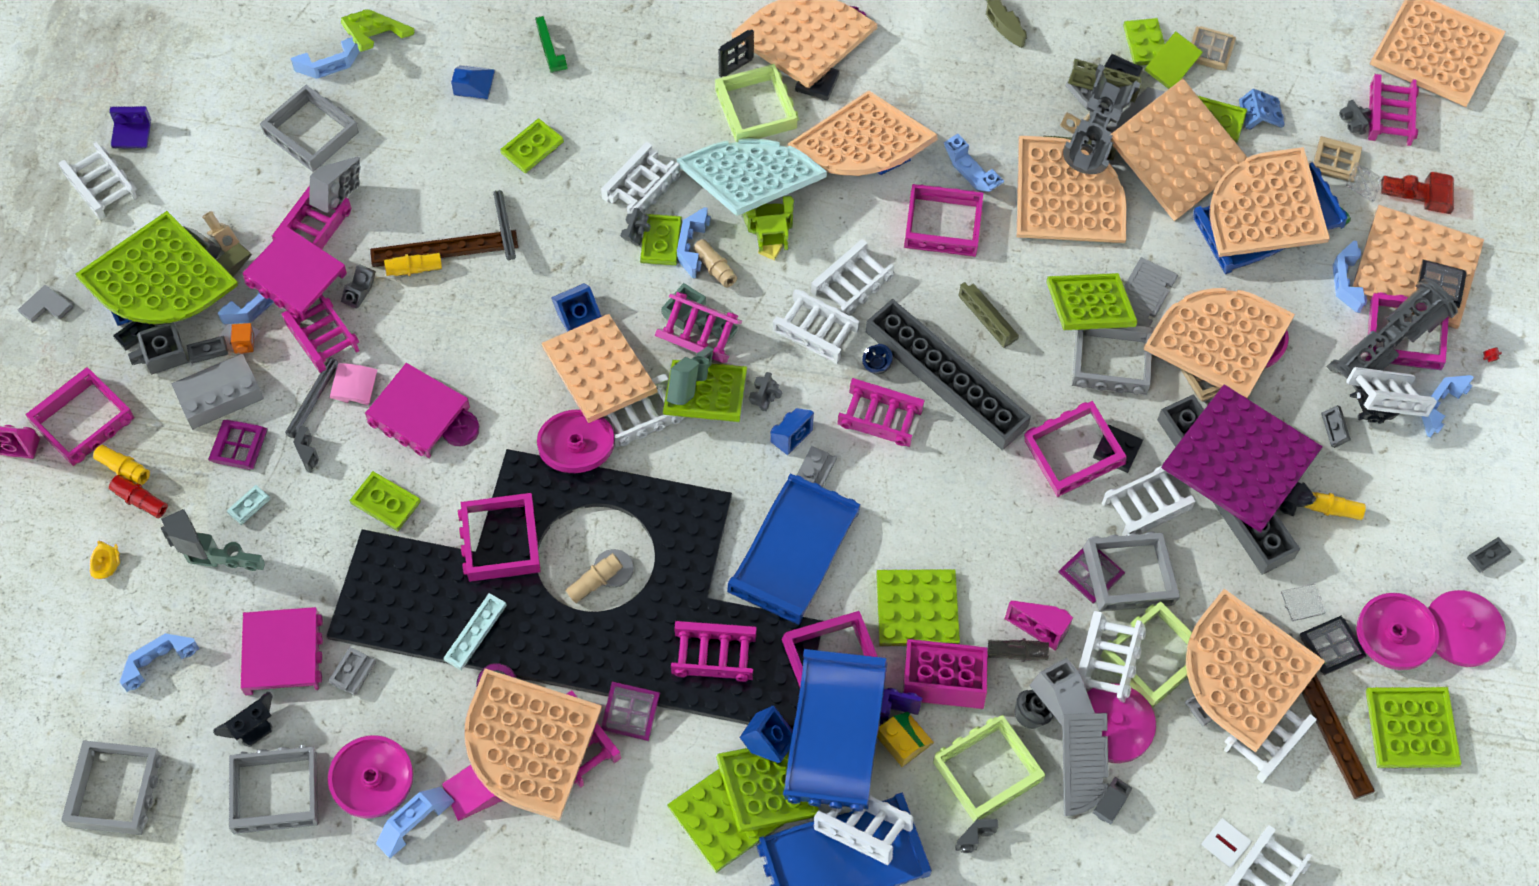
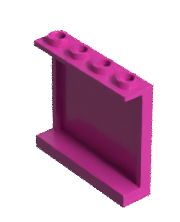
(293, 272)
(415, 409)
(281, 649)

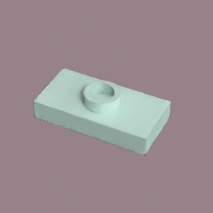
(248, 505)

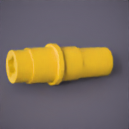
(412, 264)
(121, 464)
(1337, 506)

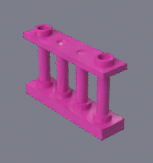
(1377, 114)
(303, 209)
(684, 339)
(310, 346)
(886, 396)
(706, 632)
(608, 750)

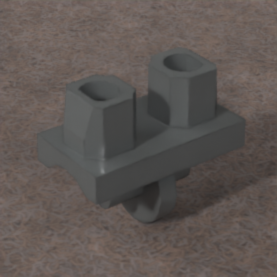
(1358, 116)
(636, 227)
(767, 392)

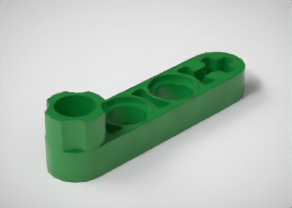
(554, 62)

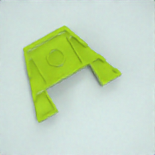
(370, 23)

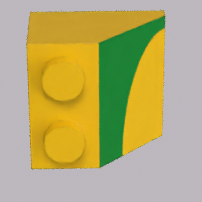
(903, 738)

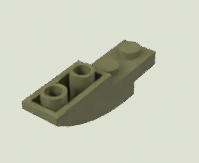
(1006, 22)

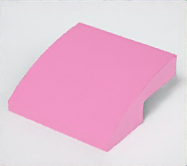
(353, 383)

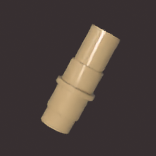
(715, 263)
(594, 578)

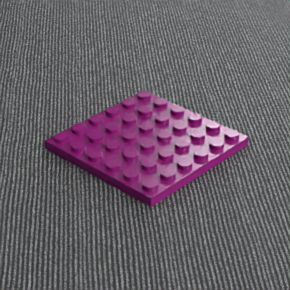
(1242, 458)

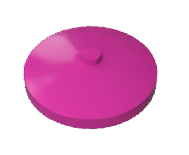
(573, 444)
(1468, 628)
(1397, 631)
(1129, 724)
(370, 776)

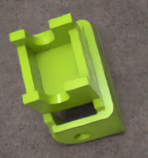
(771, 222)

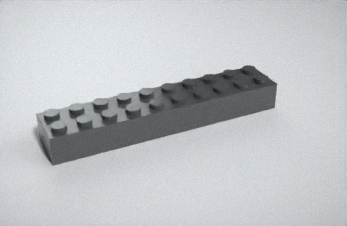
(948, 374)
(1266, 549)

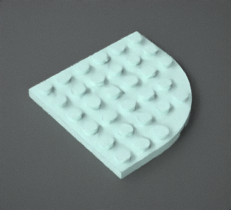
(750, 172)

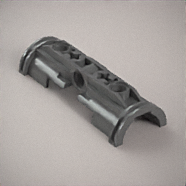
(1096, 126)
(1439, 307)

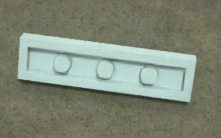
(475, 631)

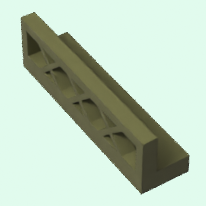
(1086, 78)
(987, 314)

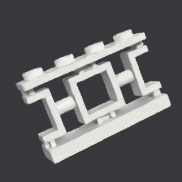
(632, 171)

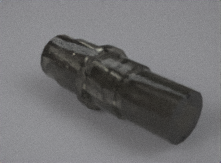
(1018, 649)

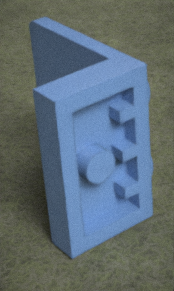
(1260, 108)

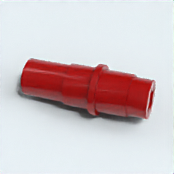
(137, 496)

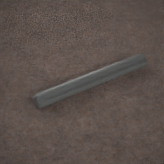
(504, 225)
(311, 398)

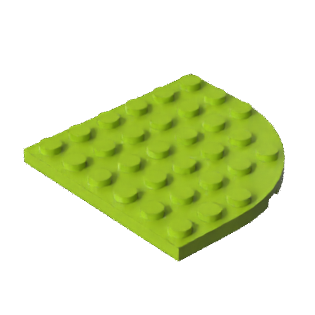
(157, 275)

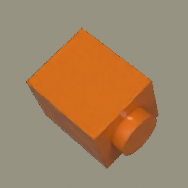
(242, 338)

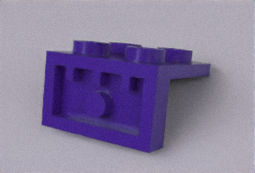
(130, 126)
(899, 701)

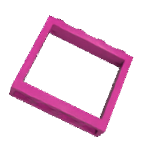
(941, 243)
(1408, 358)
(65, 395)
(1087, 474)
(503, 569)
(815, 630)

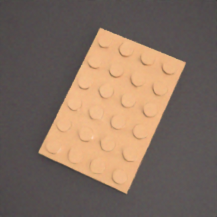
(599, 368)

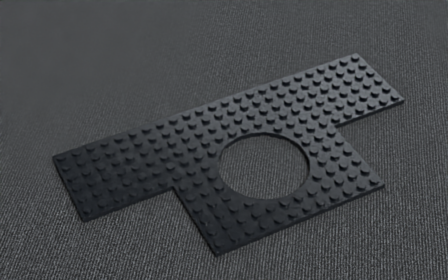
(418, 600)

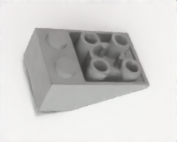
(334, 183)
(1062, 690)

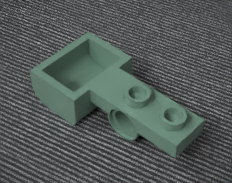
(701, 317)
(685, 374)
(223, 556)

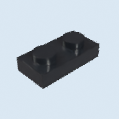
(128, 337)

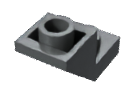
(362, 282)
(307, 454)
(1112, 800)
(969, 840)

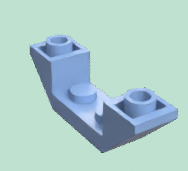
(329, 65)
(968, 167)
(696, 222)
(1351, 296)
(234, 314)
(1455, 386)
(132, 678)
(409, 816)

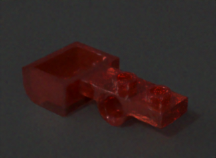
(1435, 193)

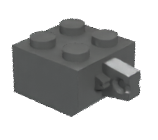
(159, 349)

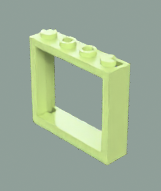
(749, 78)
(1136, 683)
(976, 735)

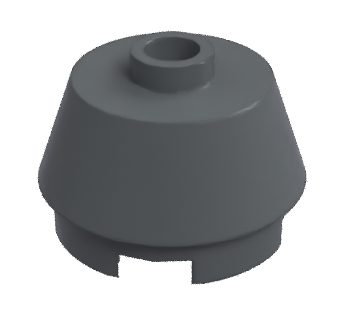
(1031, 710)

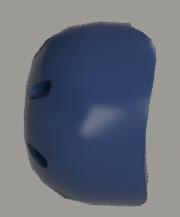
(877, 363)

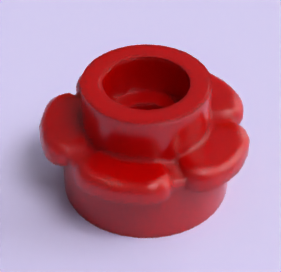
(1492, 354)

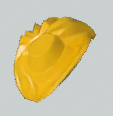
(104, 560)

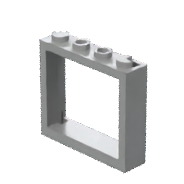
(290, 107)
(1113, 383)
(1130, 601)
(79, 782)
(271, 822)

